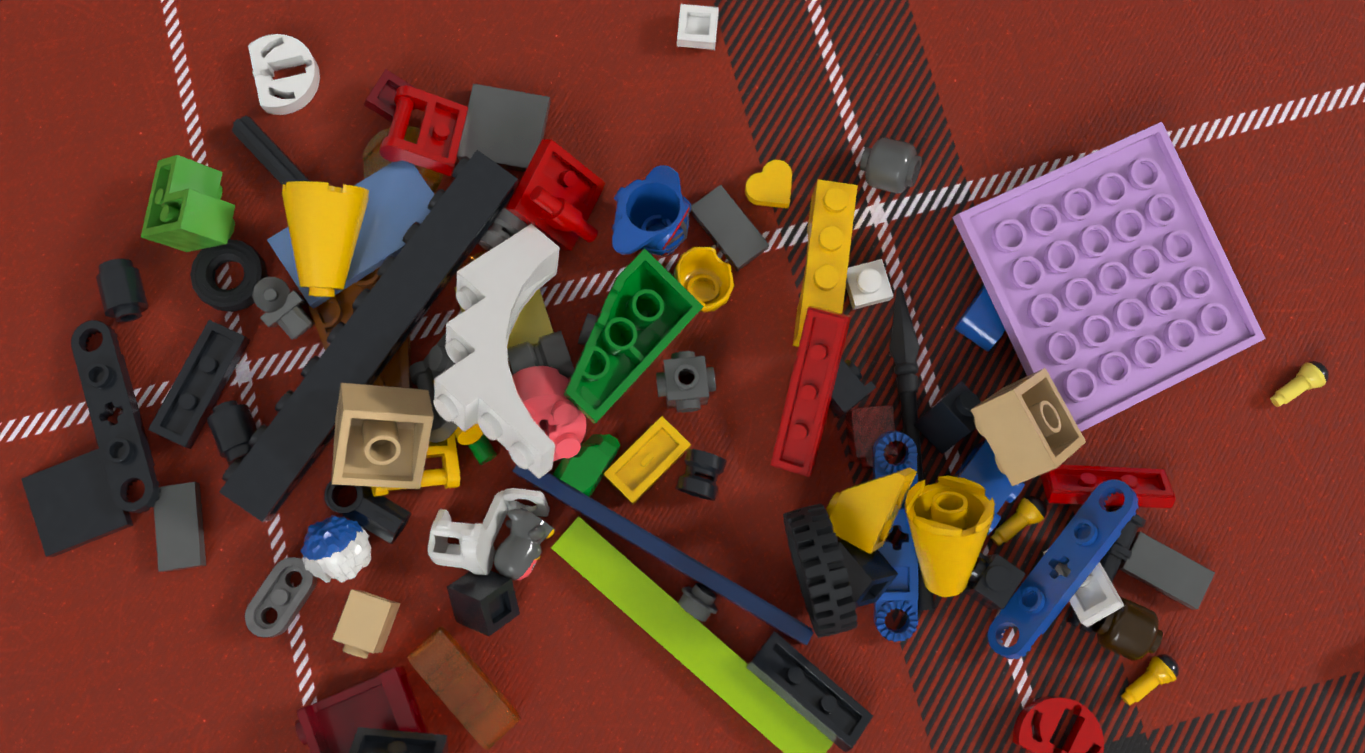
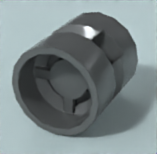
(549, 352)

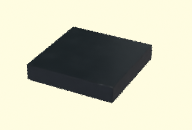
(73, 504)

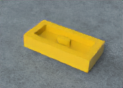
(647, 460)

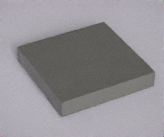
(504, 126)

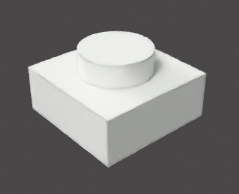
(697, 26)
(868, 284)

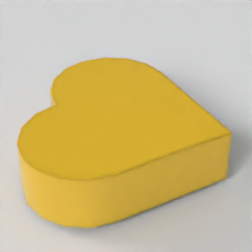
(771, 185)

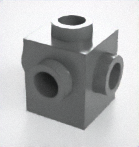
(681, 396)

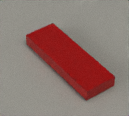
(1076, 483)

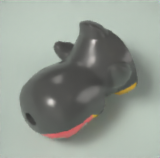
(522, 548)

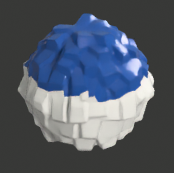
(336, 549)

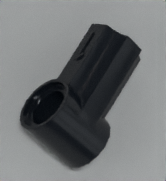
(371, 512)

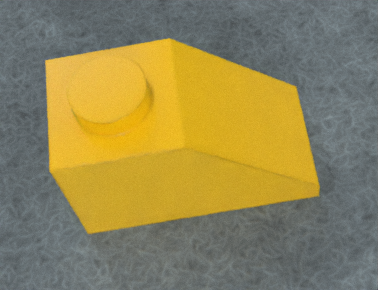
(869, 509)

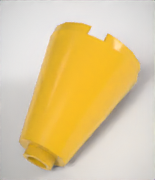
(323, 232)
(948, 530)

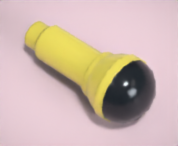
(1309, 377)

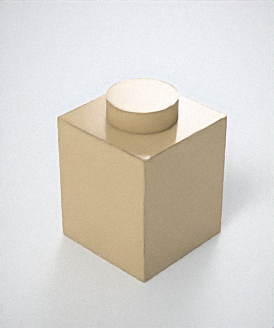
(365, 623)

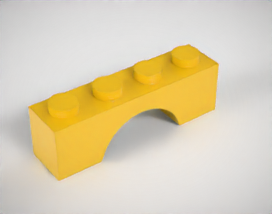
(827, 249)

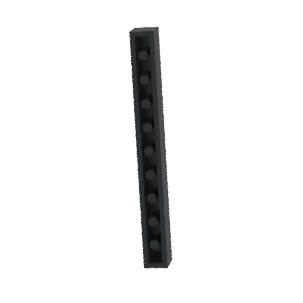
(371, 336)

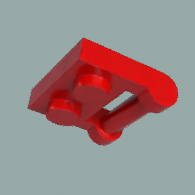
(438, 133)

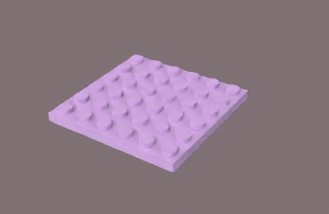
(1110, 276)

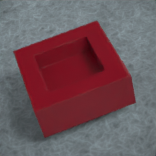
(382, 95)

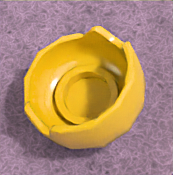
(705, 277)

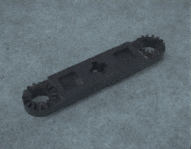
(124, 444)

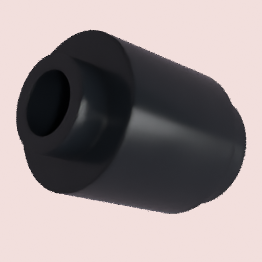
(121, 290)
(232, 429)

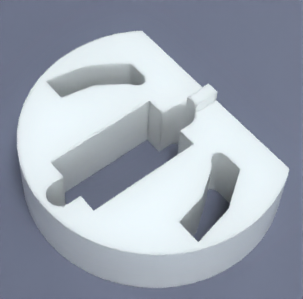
(278, 53)

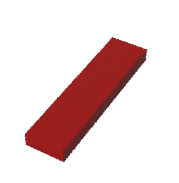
(810, 390)

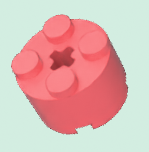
(542, 394)

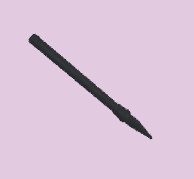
(904, 350)

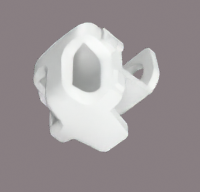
(477, 540)

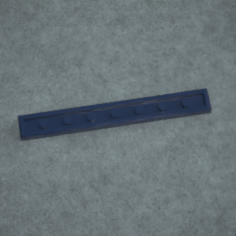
(669, 555)

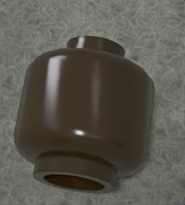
(1130, 631)

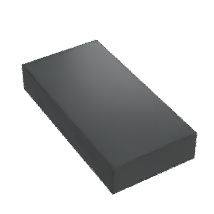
(729, 228)
(179, 527)
(1167, 571)

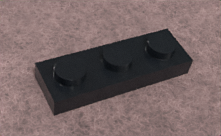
(199, 384)
(810, 692)

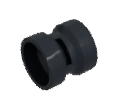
(703, 465)

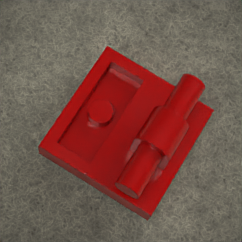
(557, 196)

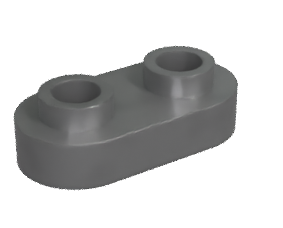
(282, 596)

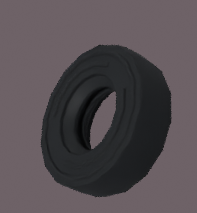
(205, 268)

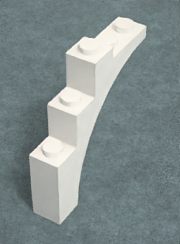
(480, 382)

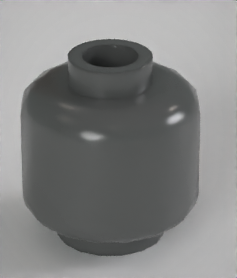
(891, 165)

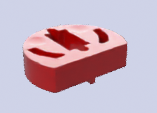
(1048, 714)

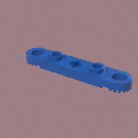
(1081, 548)
(904, 588)

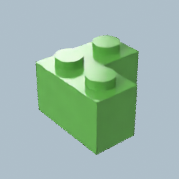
(187, 206)

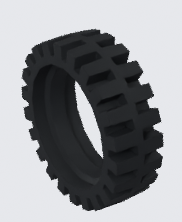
(820, 570)

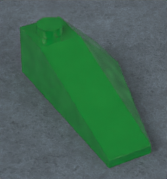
(631, 331)

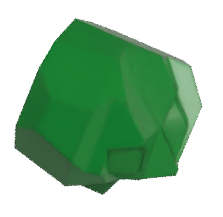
(587, 467)

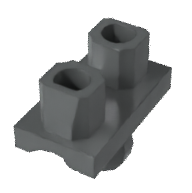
(282, 306)

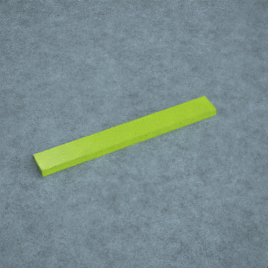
(687, 640)

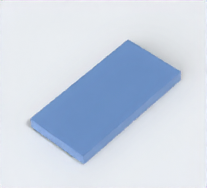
(395, 202)

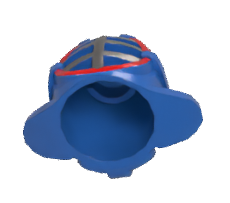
(651, 214)

